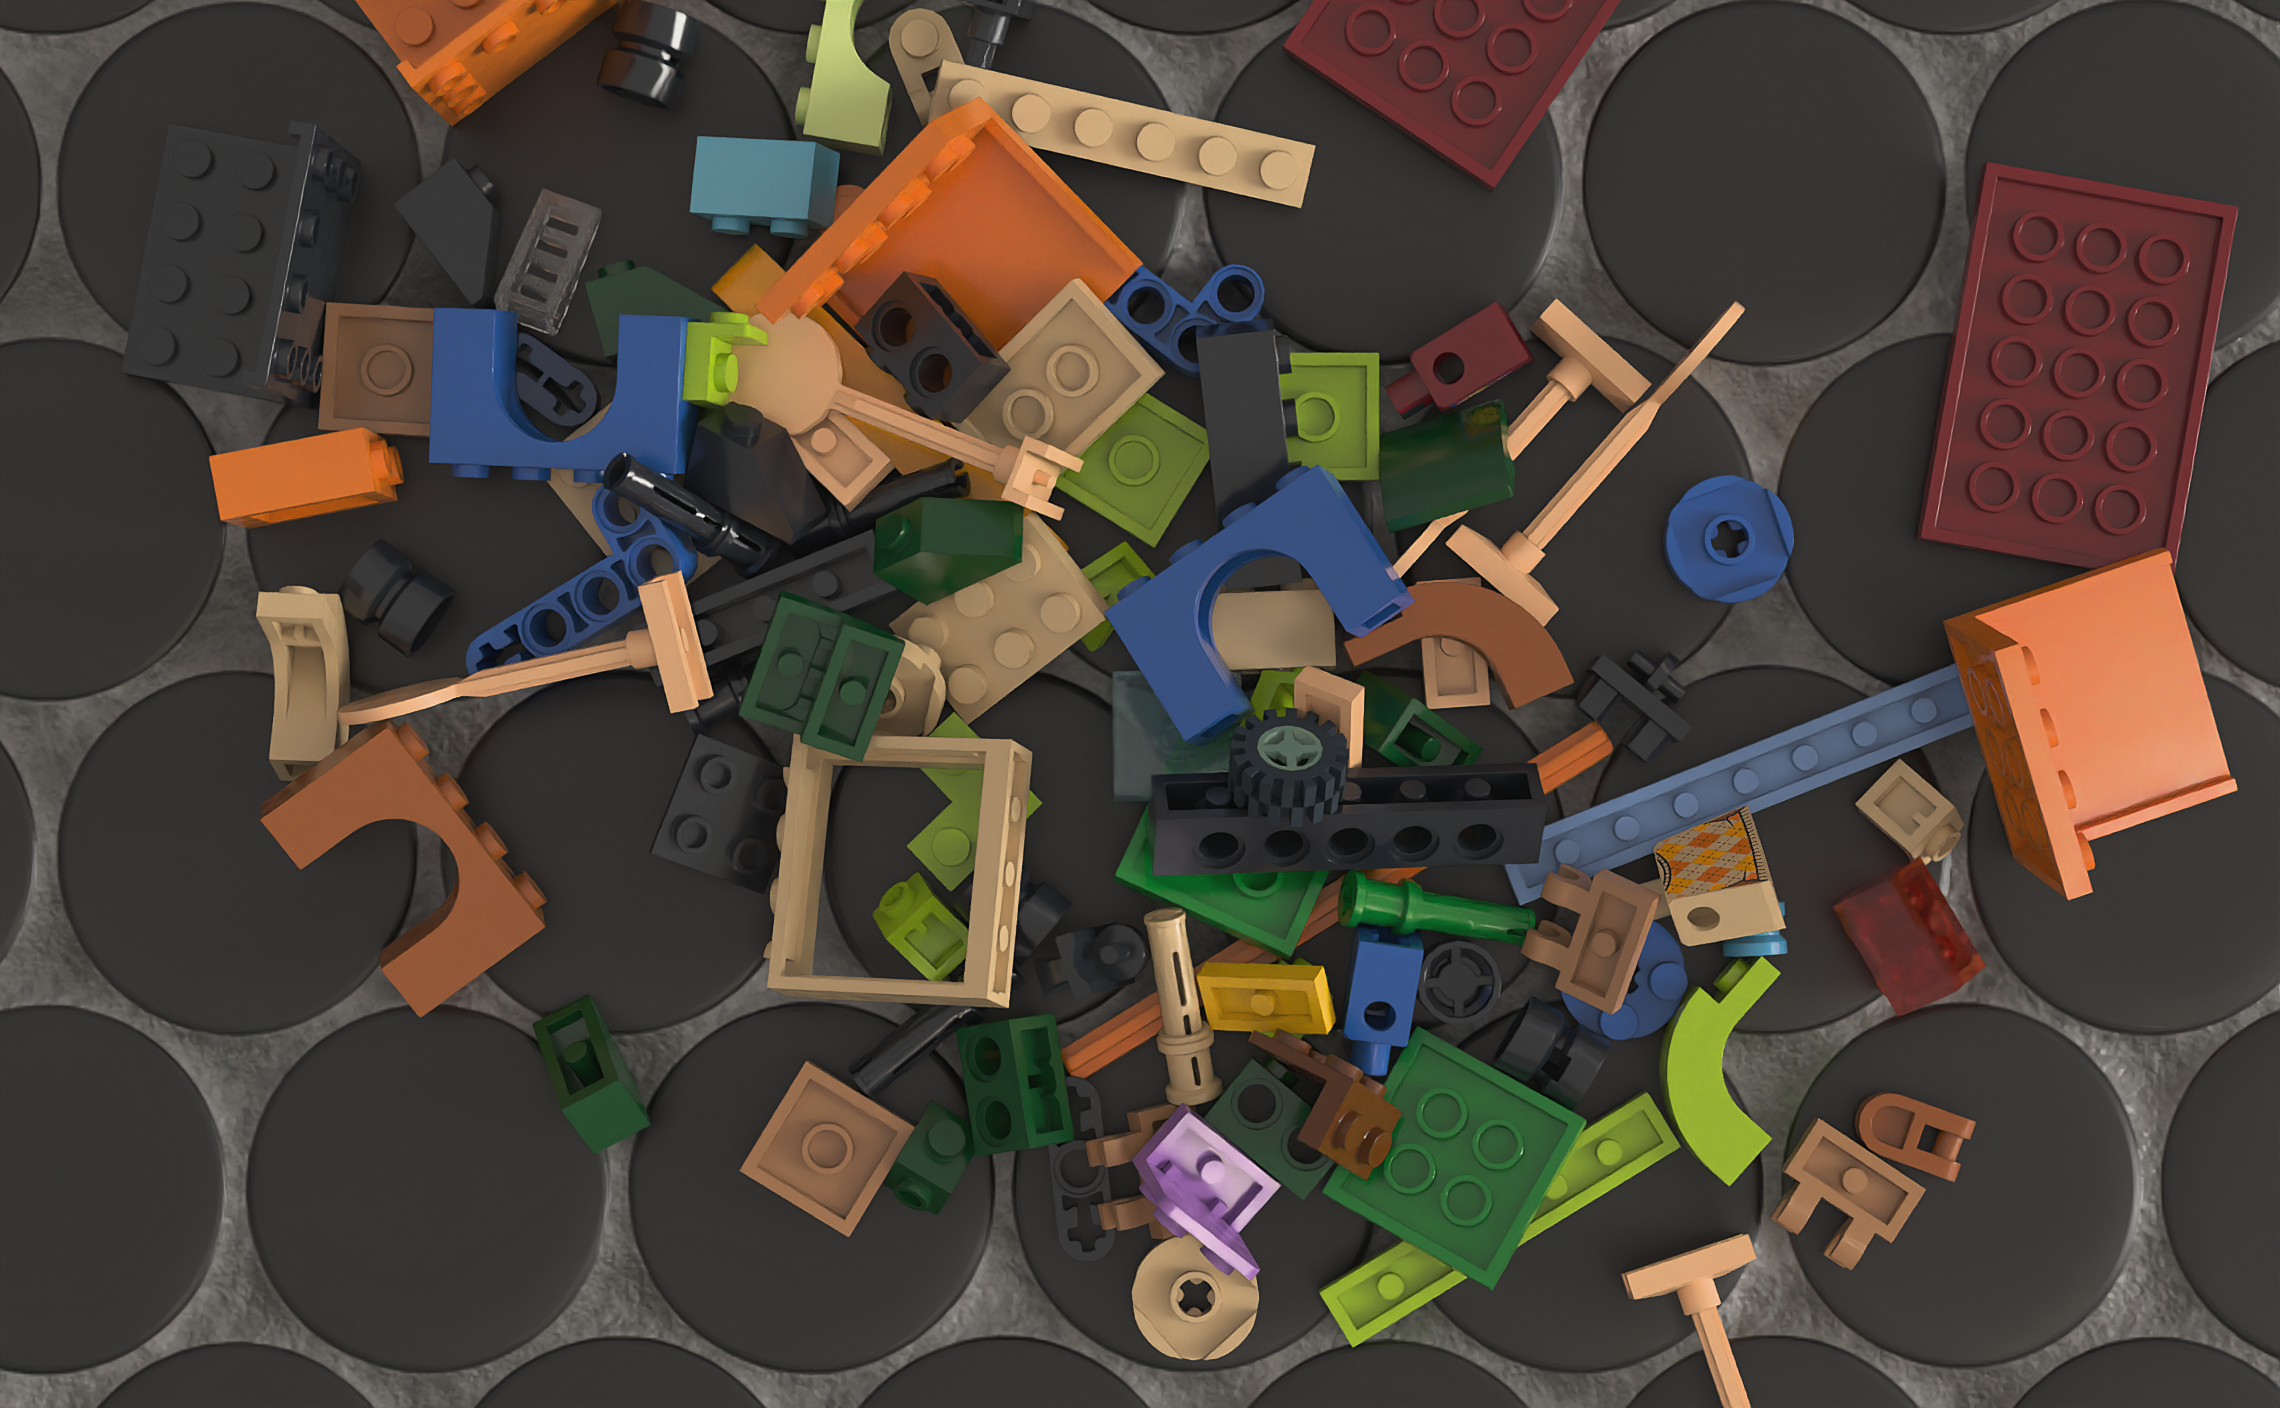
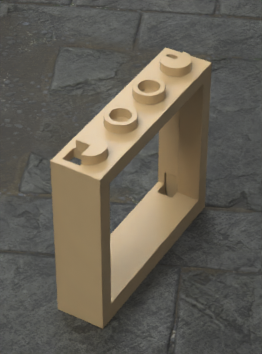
(995, 881)

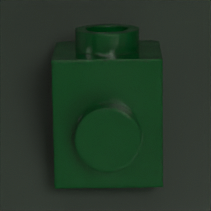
(932, 1160)

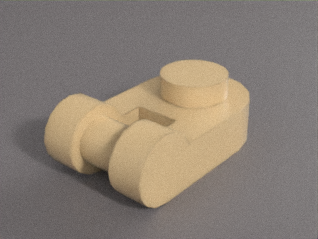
(917, 46)

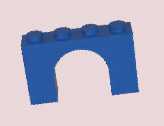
(482, 423)
(1170, 616)

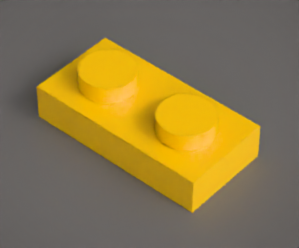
(1266, 997)

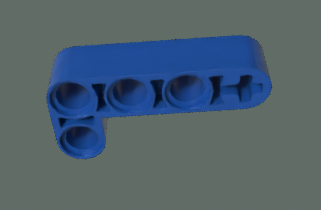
(1180, 314)
(578, 598)

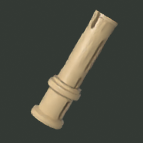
(1184, 1036)

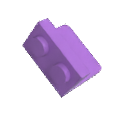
(1204, 1188)

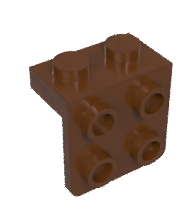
(1350, 1116)

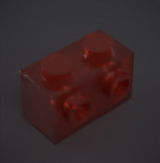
(1909, 936)

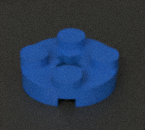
(1743, 506)
(1651, 1002)

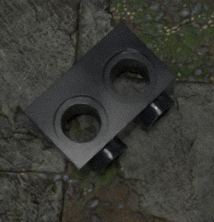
(939, 337)

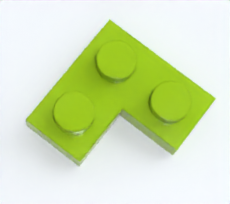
(951, 838)

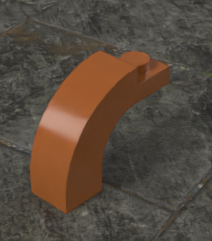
(1495, 627)

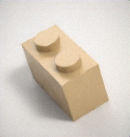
(1275, 629)

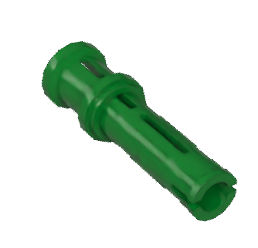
(1407, 908)

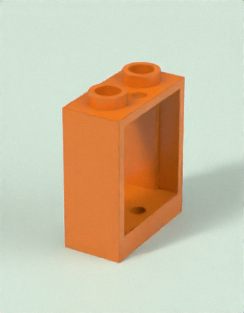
(305, 477)

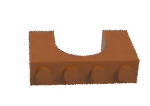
(385, 777)

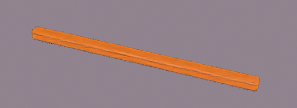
(1145, 1019)

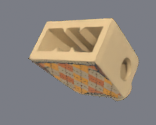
(1716, 881)

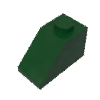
(639, 292)
(946, 544)
(1407, 731)
(590, 1075)

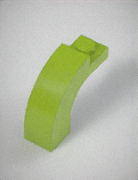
(1693, 1075)

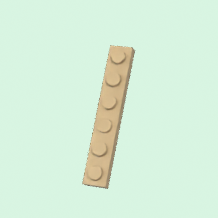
(1133, 134)

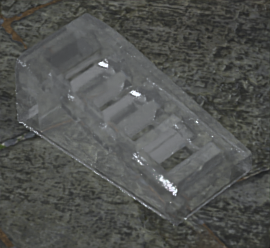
(532, 313)

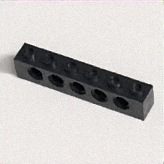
(1383, 822)

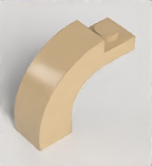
(310, 676)

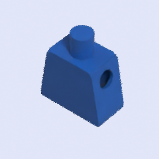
(1380, 970)

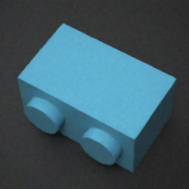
(764, 185)

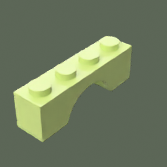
(847, 101)

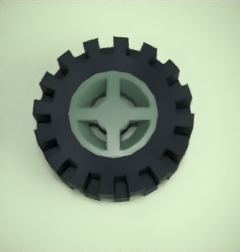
(1288, 767)

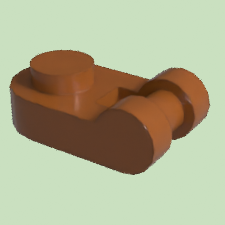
(1893, 1126)

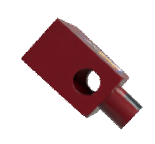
(1489, 351)

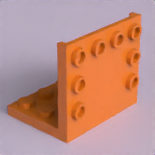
(472, 49)
(973, 214)
(2088, 712)

